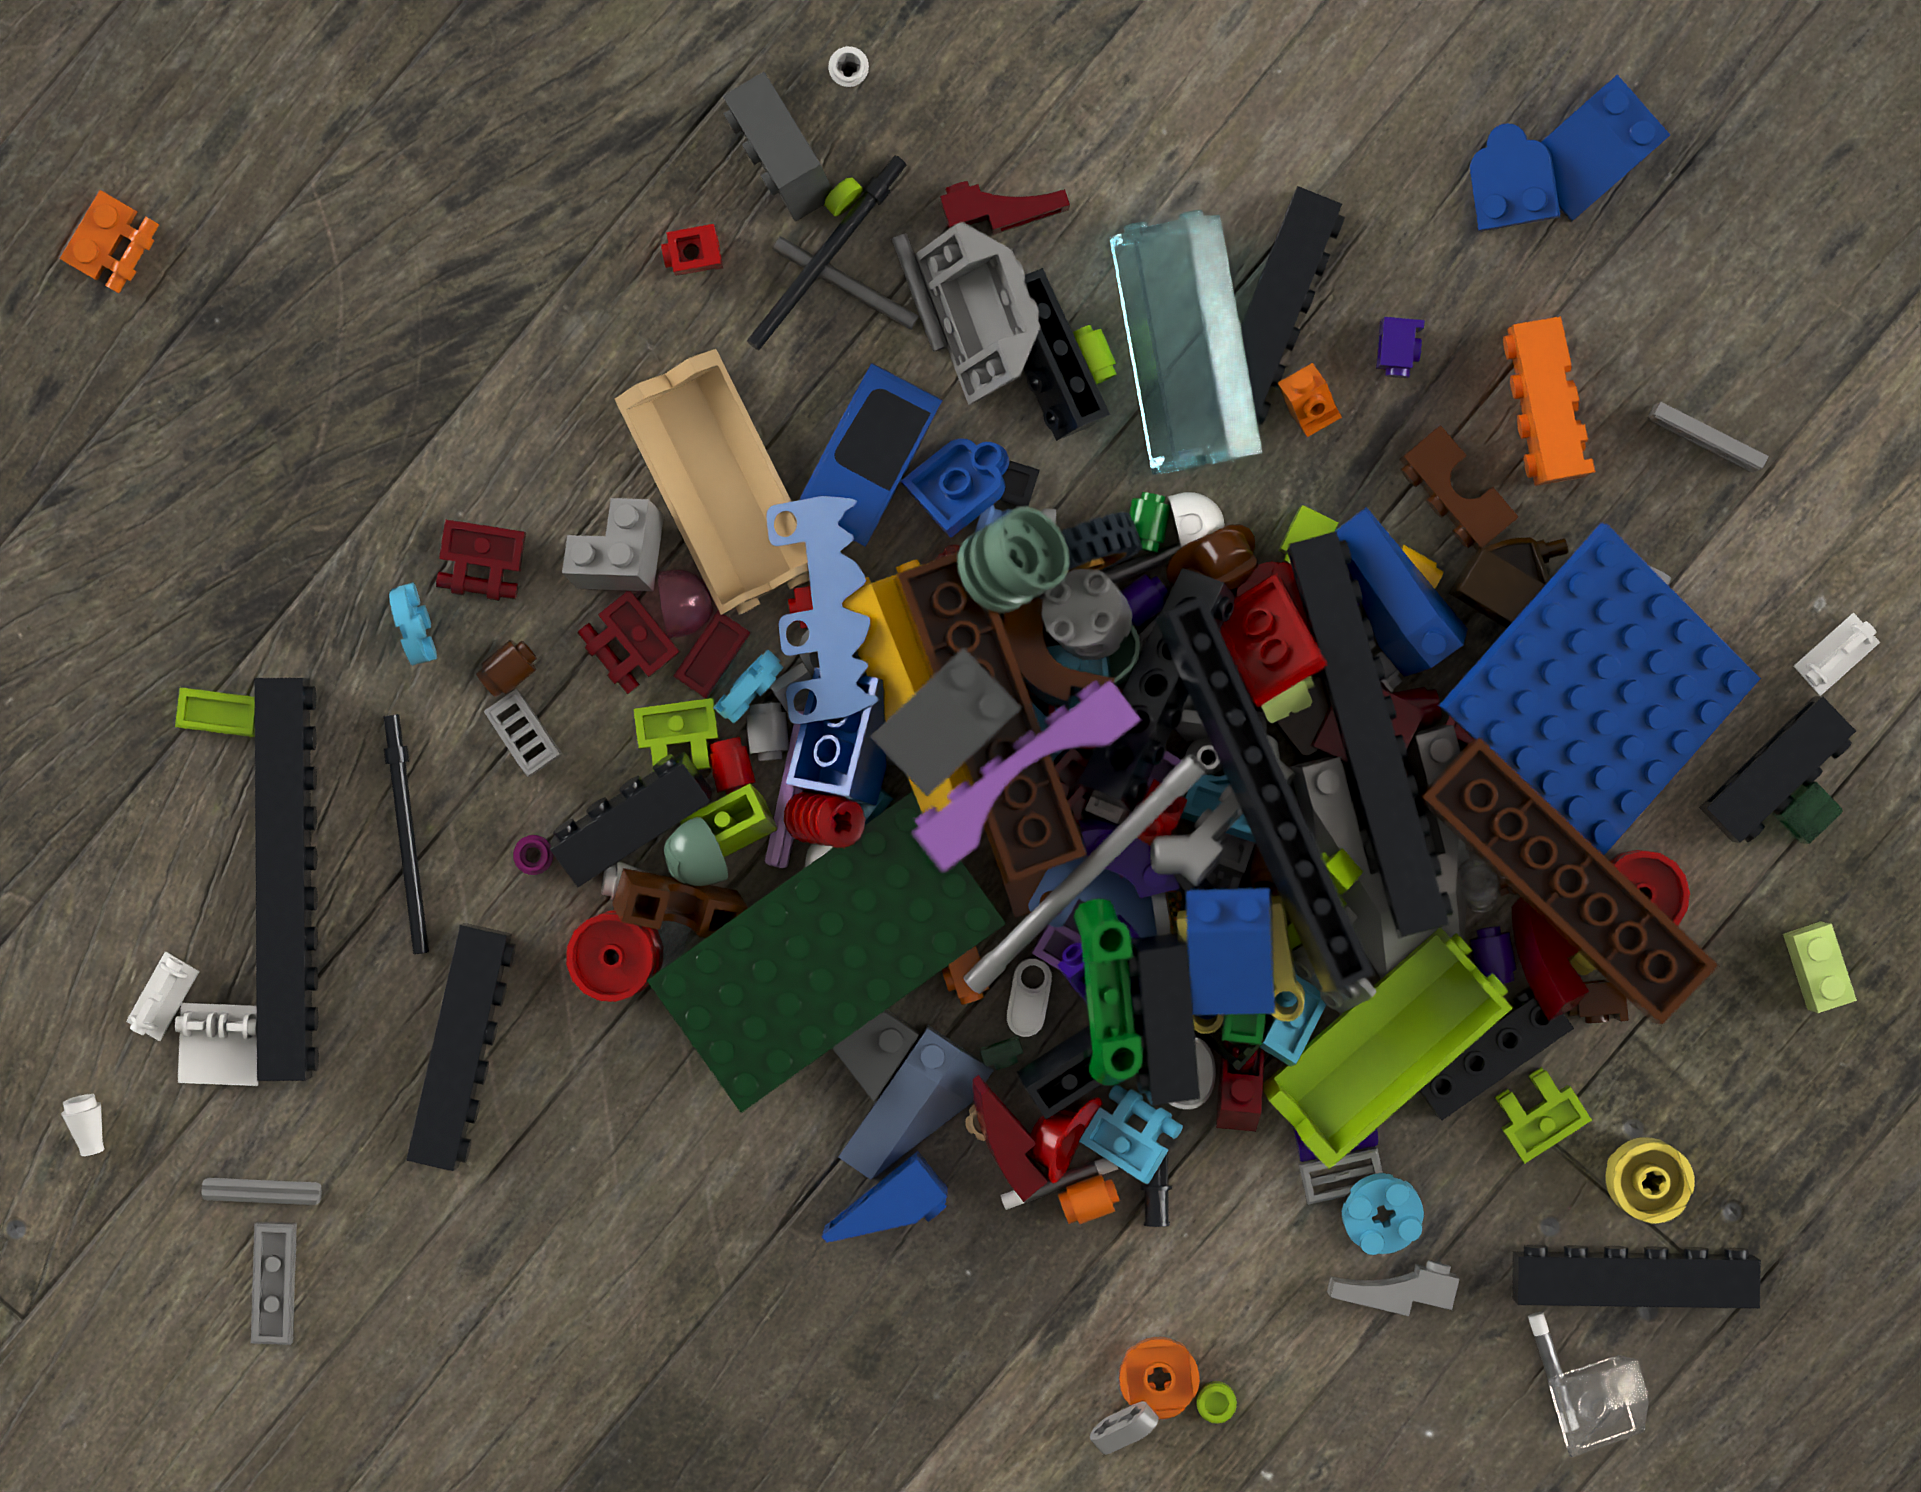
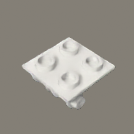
(217, 1044)

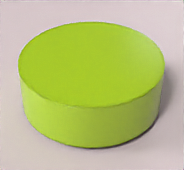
(843, 196)
(1216, 1402)

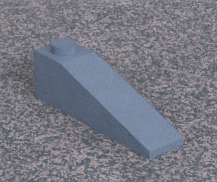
(918, 1100)

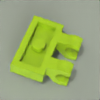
(678, 724)
(1546, 1122)

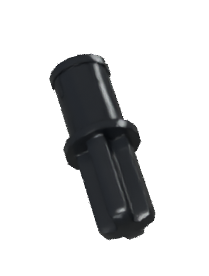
(1157, 1197)

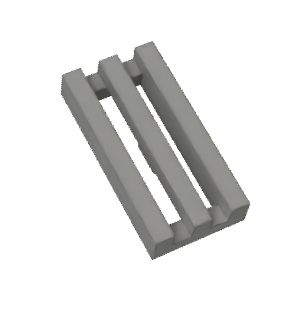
(1308, 1182)

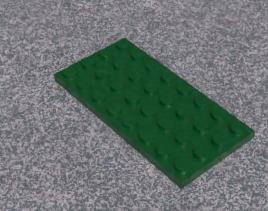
(823, 955)

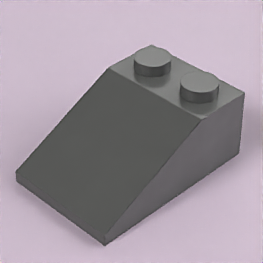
(945, 722)

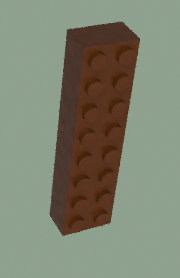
(1030, 817)
(1567, 881)

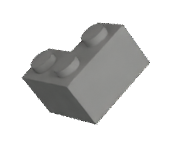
(624, 556)

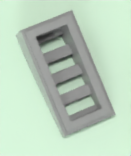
(542, 759)

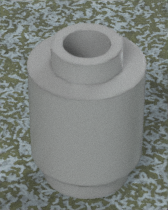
(767, 731)

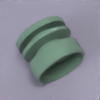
(1013, 560)

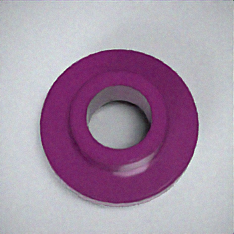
(520, 855)

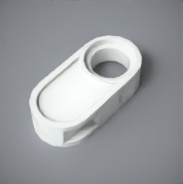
(1028, 1005)

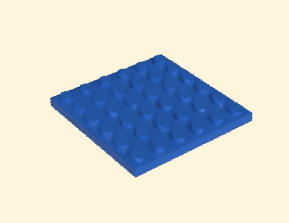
(1601, 688)

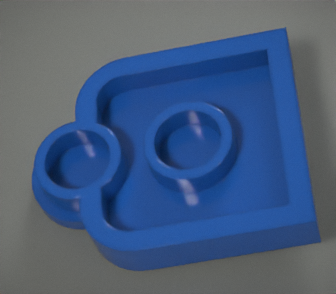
(1513, 180)
(959, 482)

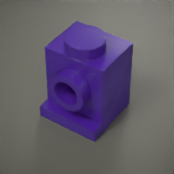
(1398, 346)

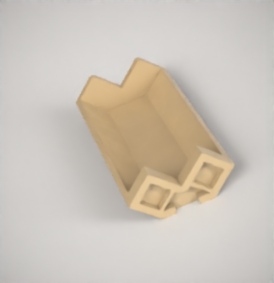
(715, 480)

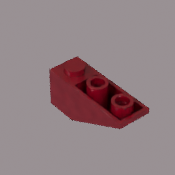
(1240, 1091)

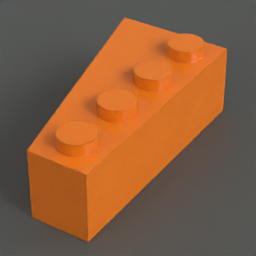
(1547, 402)

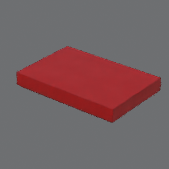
(1270, 641)

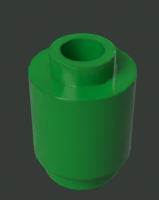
(1150, 519)

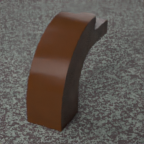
(1038, 669)

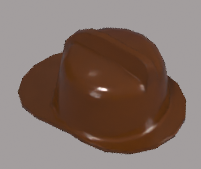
(1220, 555)

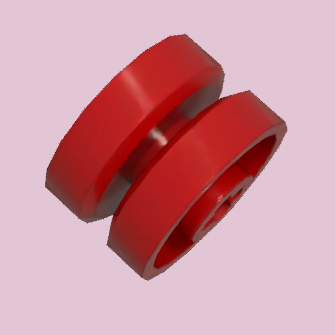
(1661, 876)
(591, 958)

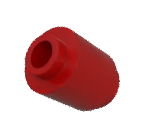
(730, 765)

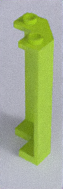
(1387, 1047)

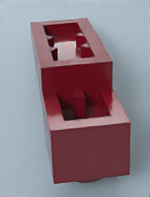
(973, 206)

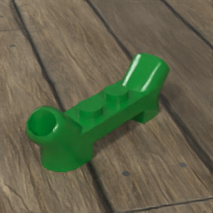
(1105, 955)

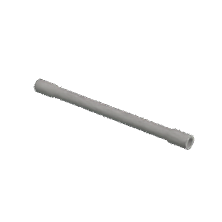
(1172, 787)

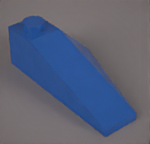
(1403, 608)

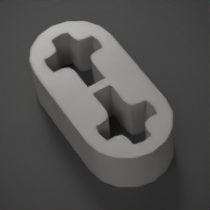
(1124, 1427)

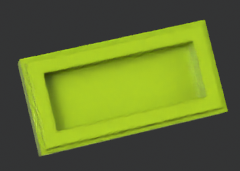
(216, 712)

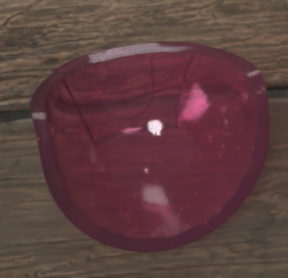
(684, 602)

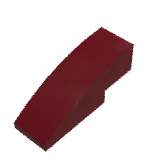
(1546, 962)
(1007, 1141)

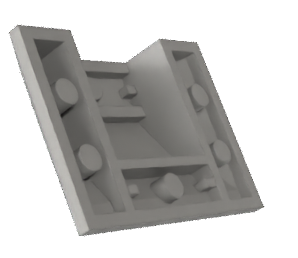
(980, 307)

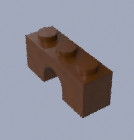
(1431, 467)
(654, 898)

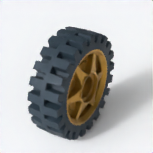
(1101, 542)

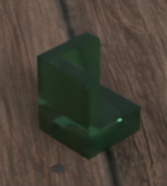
(1809, 813)

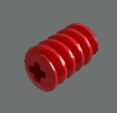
(824, 819)

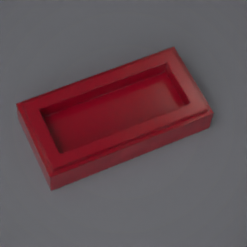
(712, 654)

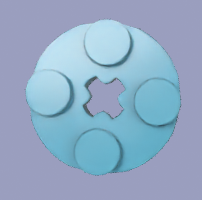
(412, 623)
(753, 681)
(1386, 1236)

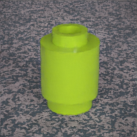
(1096, 353)

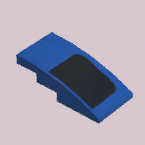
(873, 448)

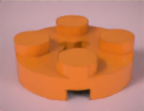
(1173, 1359)

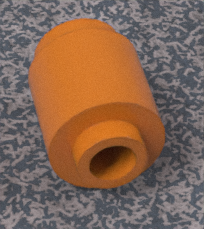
(1089, 1199)

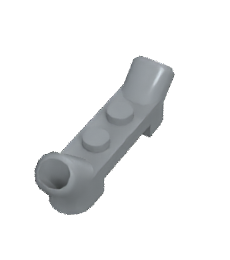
(1199, 853)

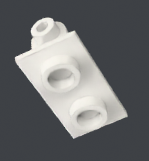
(1837, 653)
(162, 997)

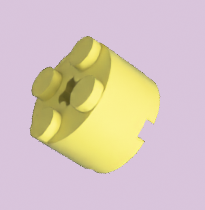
(1670, 1189)

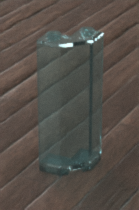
(1185, 343)

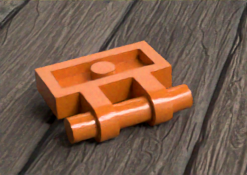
(99, 237)

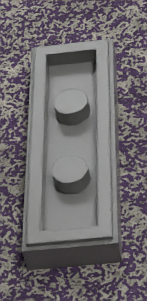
(1707, 437)
(273, 1283)

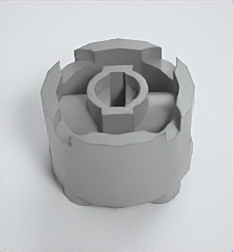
(1087, 614)

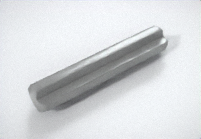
(261, 1191)

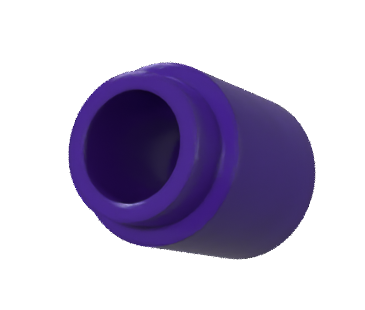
(1145, 598)
(1494, 953)

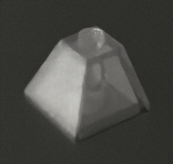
(1600, 1403)

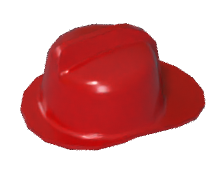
(1059, 1138)

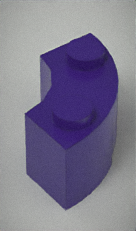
(1132, 862)

